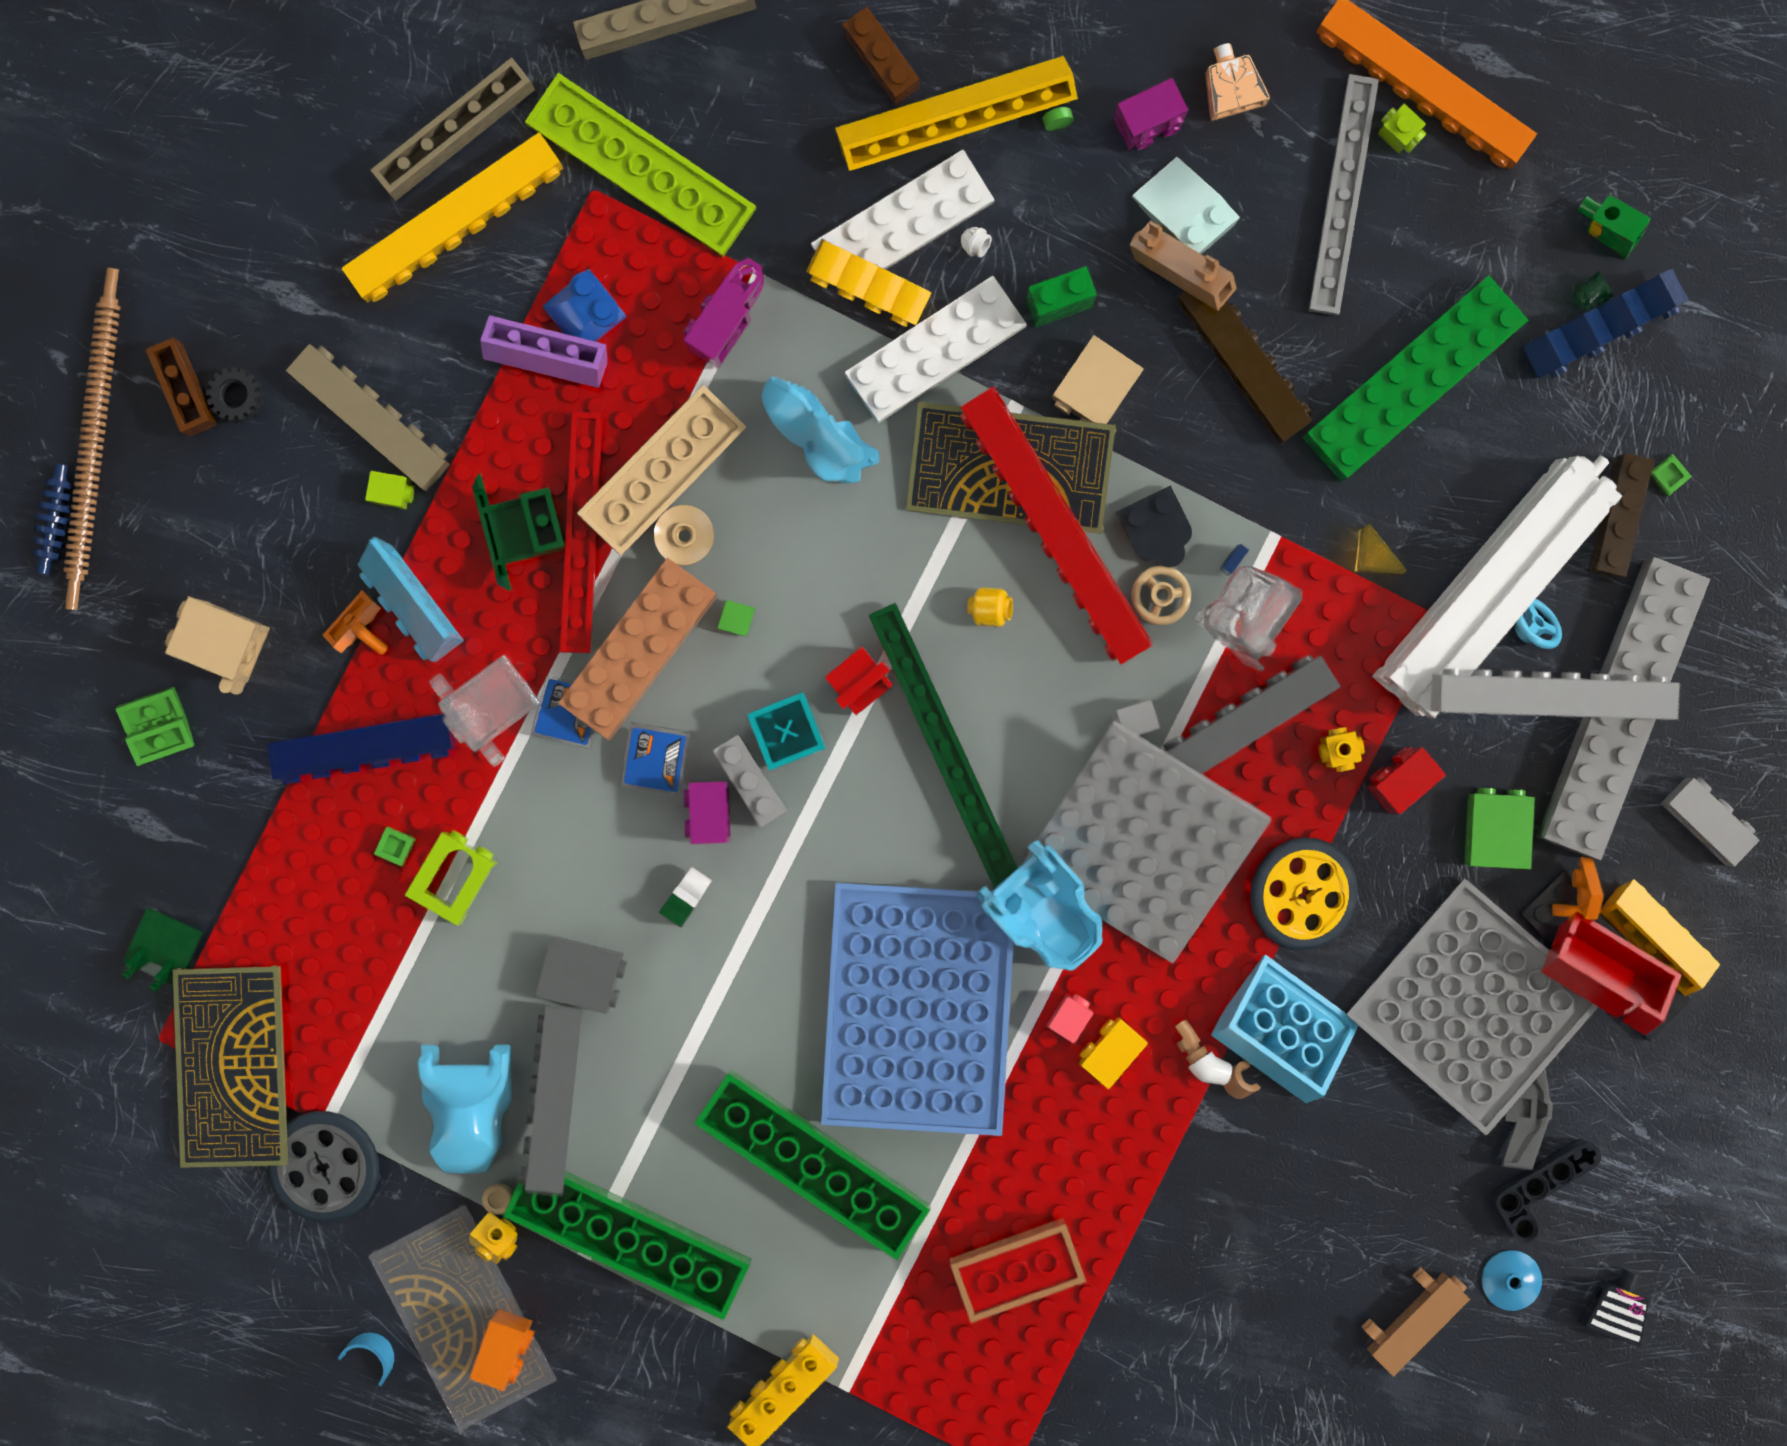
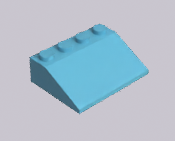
(408, 600)
(1286, 1030)

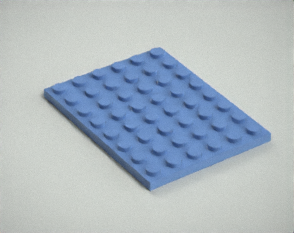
(916, 1011)

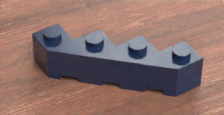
(1606, 323)

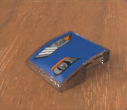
(556, 722)
(655, 758)

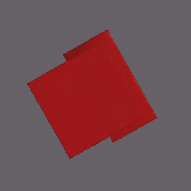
(859, 681)

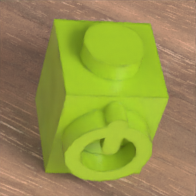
(1402, 129)

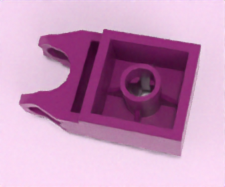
(725, 315)

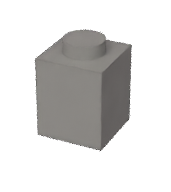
(1138, 717)

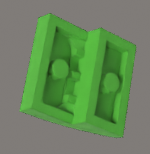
(155, 726)

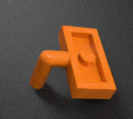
(352, 624)
(1589, 892)

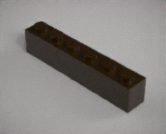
(1248, 366)

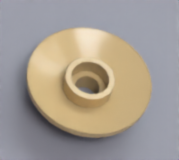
(681, 519)

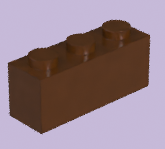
(881, 56)
(181, 387)

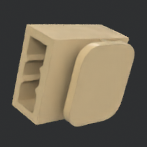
(1096, 383)

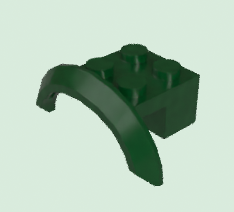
(518, 528)

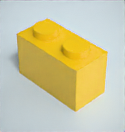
(1112, 1051)

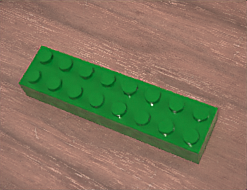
(1415, 378)
(813, 1164)
(635, 1242)

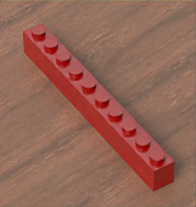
(1056, 525)

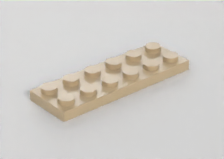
(661, 470)

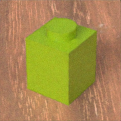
(389, 490)

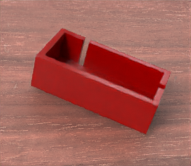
(1611, 973)

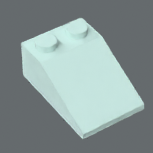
(1186, 206)

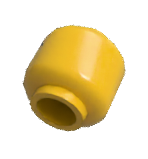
(990, 607)

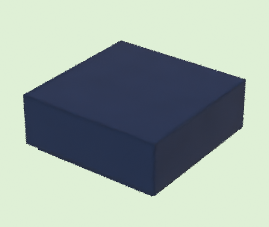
(1234, 559)

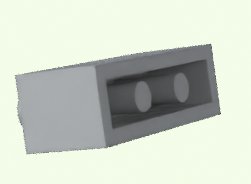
(750, 780)
(1711, 821)

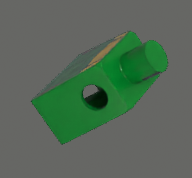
(1615, 224)

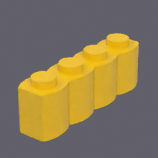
(869, 282)

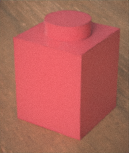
(1071, 1017)

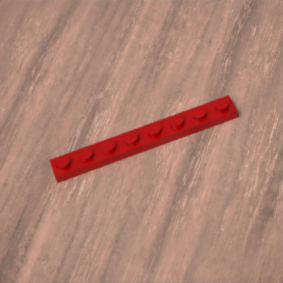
(580, 537)

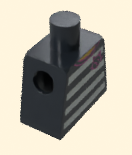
(1617, 1309)

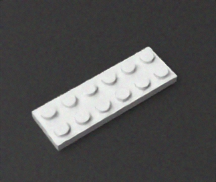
(914, 213)
(935, 349)

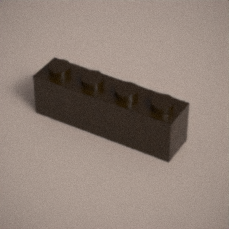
(1619, 527)

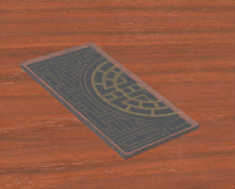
(446, 1306)

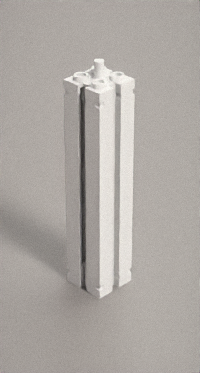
(1501, 580)

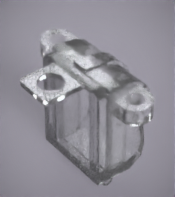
(1250, 613)
(485, 706)

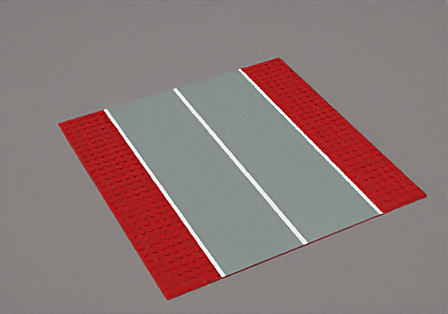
(751, 965)

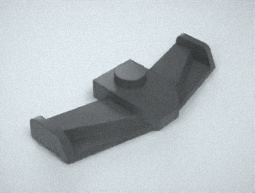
(1531, 1119)

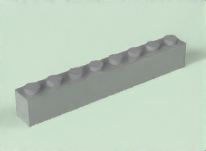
(1554, 696)

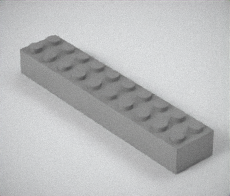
(1609, 747)

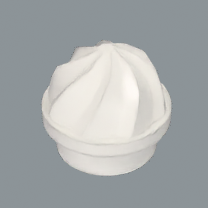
(975, 241)

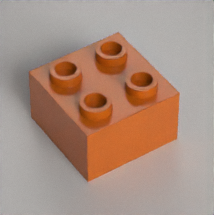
(501, 1348)

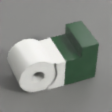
(685, 897)

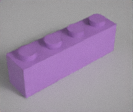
(544, 351)

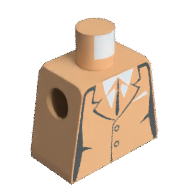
(1233, 84)

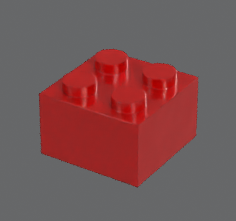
(1405, 779)

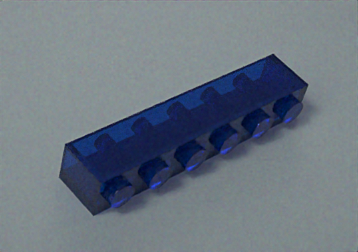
(360, 747)

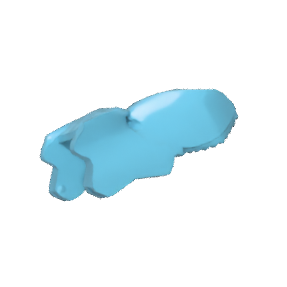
(829, 446)
(1046, 910)
(466, 1108)

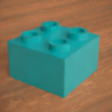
(786, 731)

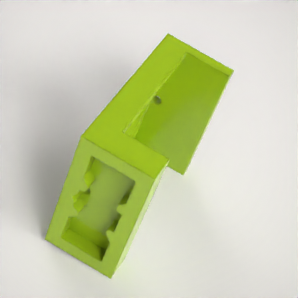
(481, 868)

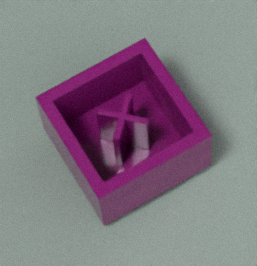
(1150, 115)
(708, 813)

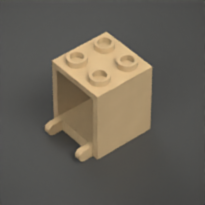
(217, 642)

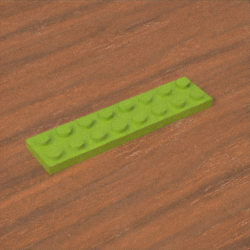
(640, 165)

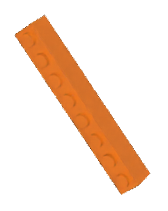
(1425, 83)

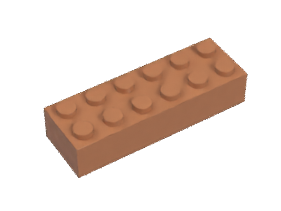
(638, 649)

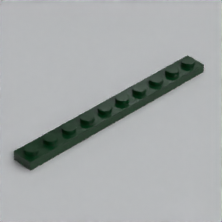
(943, 743)

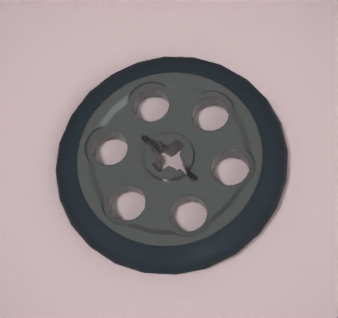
(363, 1172)

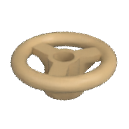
(1184, 592)

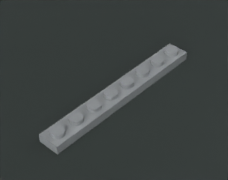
(1343, 195)

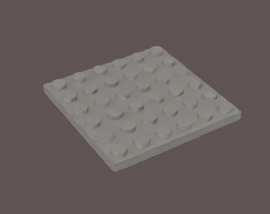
(1150, 840)
(1472, 1007)

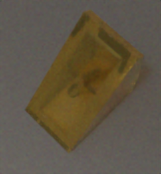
(1375, 555)

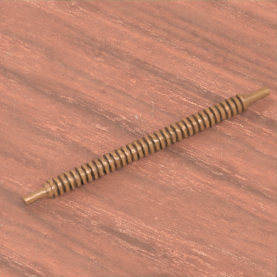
(108, 306)

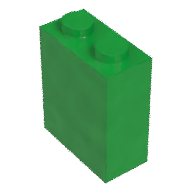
(1061, 296)

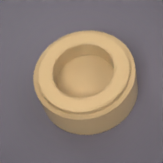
(497, 1198)

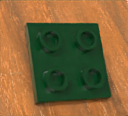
(160, 948)

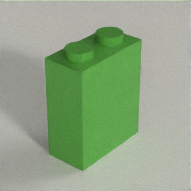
(1499, 829)

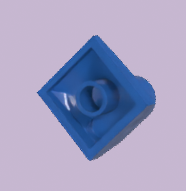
(584, 308)

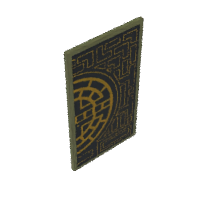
(958, 480)
(230, 1067)

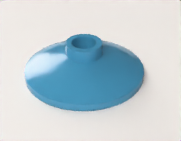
(1501, 1270)

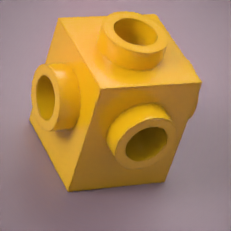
(1330, 752)
(494, 1238)

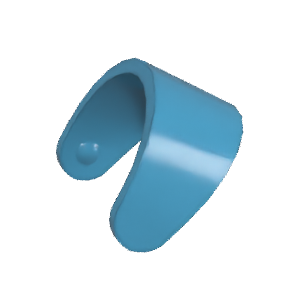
(379, 1346)

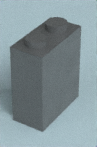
(581, 974)

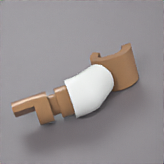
(1211, 1068)

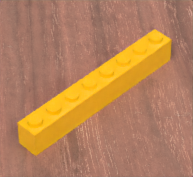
(957, 113)
(453, 218)

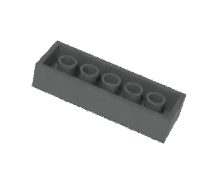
(1255, 715)

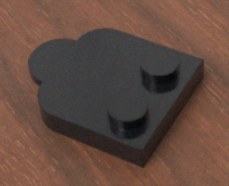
(1157, 527)

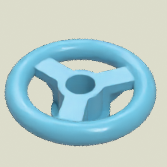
(1534, 625)

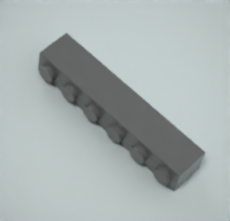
(553, 1101)

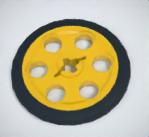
(1276, 867)

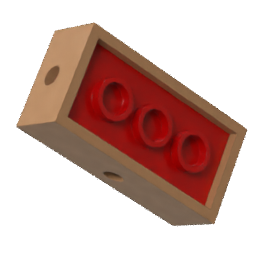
(1017, 1270)

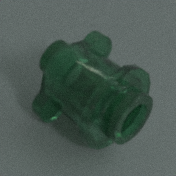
(1592, 292)

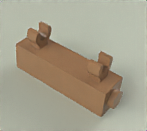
(1183, 265)
(1418, 1322)

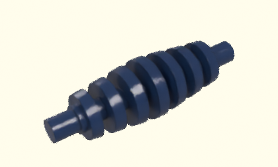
(54, 507)

